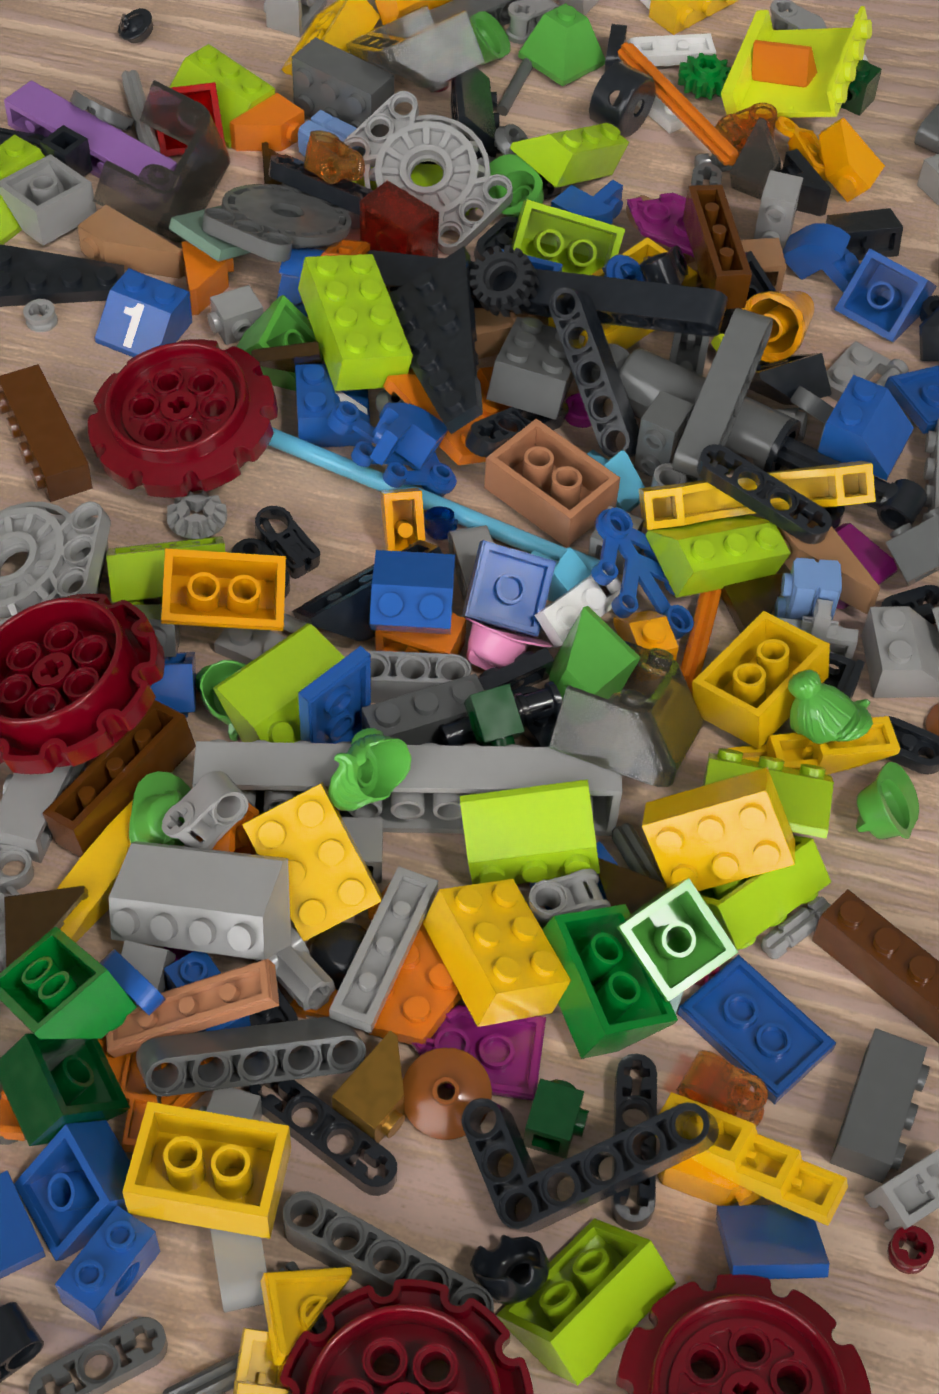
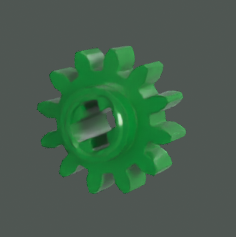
(703, 75)

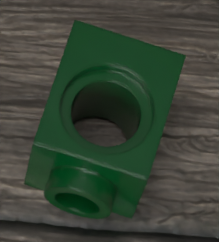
(494, 716)

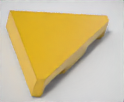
(297, 1302)

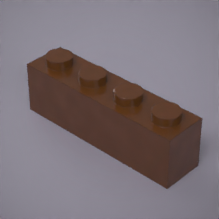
(716, 243)
(43, 434)
(111, 779)
(882, 959)

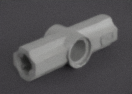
(302, 975)

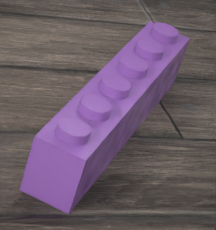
(43, 112)

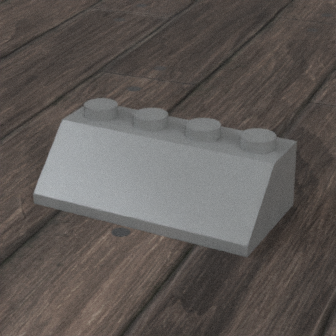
(202, 900)

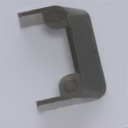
(419, 50)
(157, 190)
(638, 731)

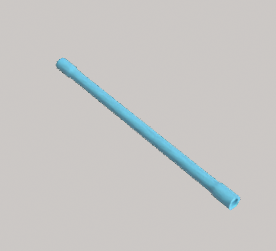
(465, 516)

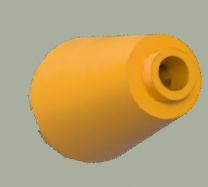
(791, 318)

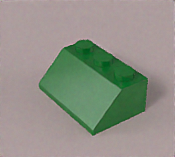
(63, 991)
(609, 991)

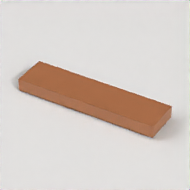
(200, 1006)

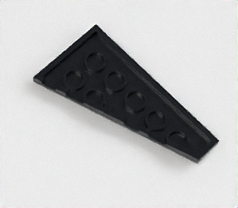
(53, 277)
(442, 336)

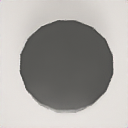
(102, 110)

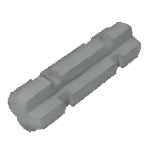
(794, 928)

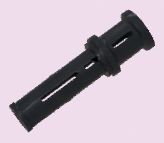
(530, 708)

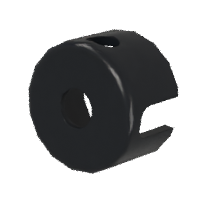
(633, 87)

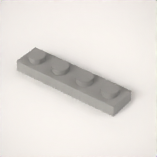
(383, 950)

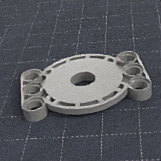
(437, 140)
(52, 551)

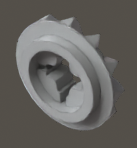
(196, 525)

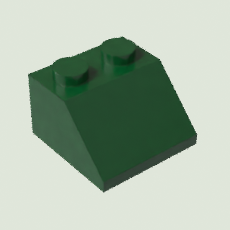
(59, 1085)

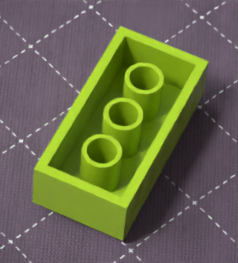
(353, 321)

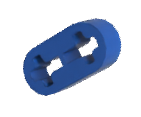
(133, 982)

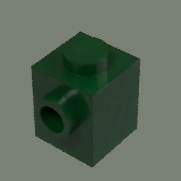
(863, 89)
(555, 1118)

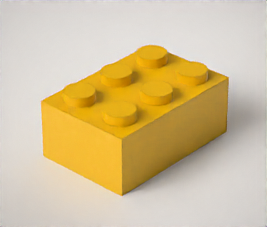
(749, 680)
(720, 831)
(324, 863)
(495, 952)
(208, 1170)

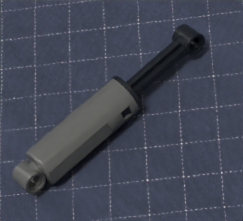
(759, 432)

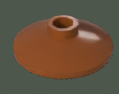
(424, 1107)

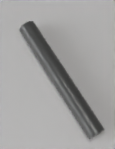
(514, 87)

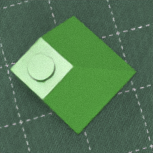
(563, 46)
(278, 326)
(593, 658)
(676, 939)

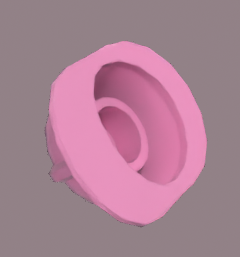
(497, 647)

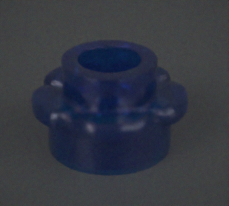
(439, 522)

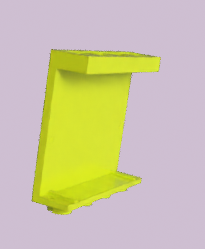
(835, 56)

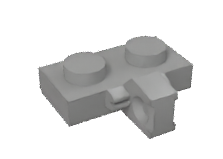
(841, 639)

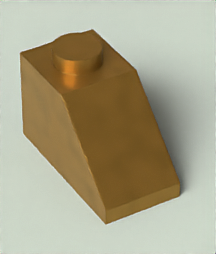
(374, 1092)

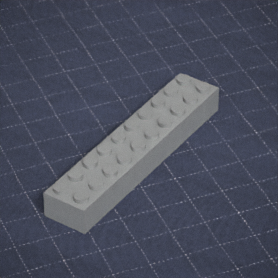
(429, 793)

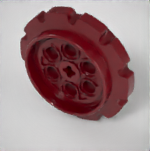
(182, 418)
(73, 680)
(741, 1310)
(417, 1328)

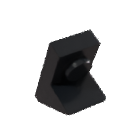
(814, 190)

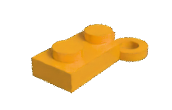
(804, 141)

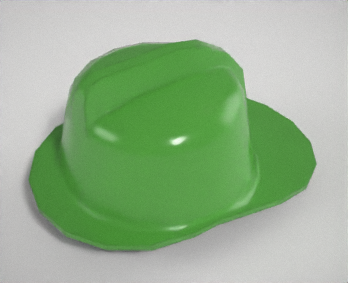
(490, 36)
(524, 180)
(151, 801)
(888, 804)

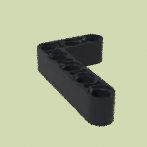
(582, 1167)

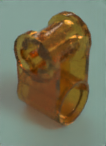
(744, 123)
(332, 158)
(724, 1087)

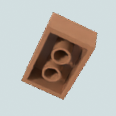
(551, 482)

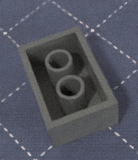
(339, 84)
(532, 369)

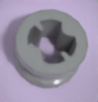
(46, 321)

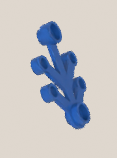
(432, 476)
(618, 534)

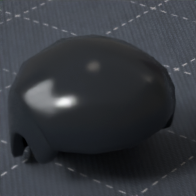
(336, 949)
(512, 1269)

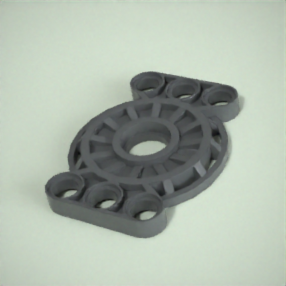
(276, 219)

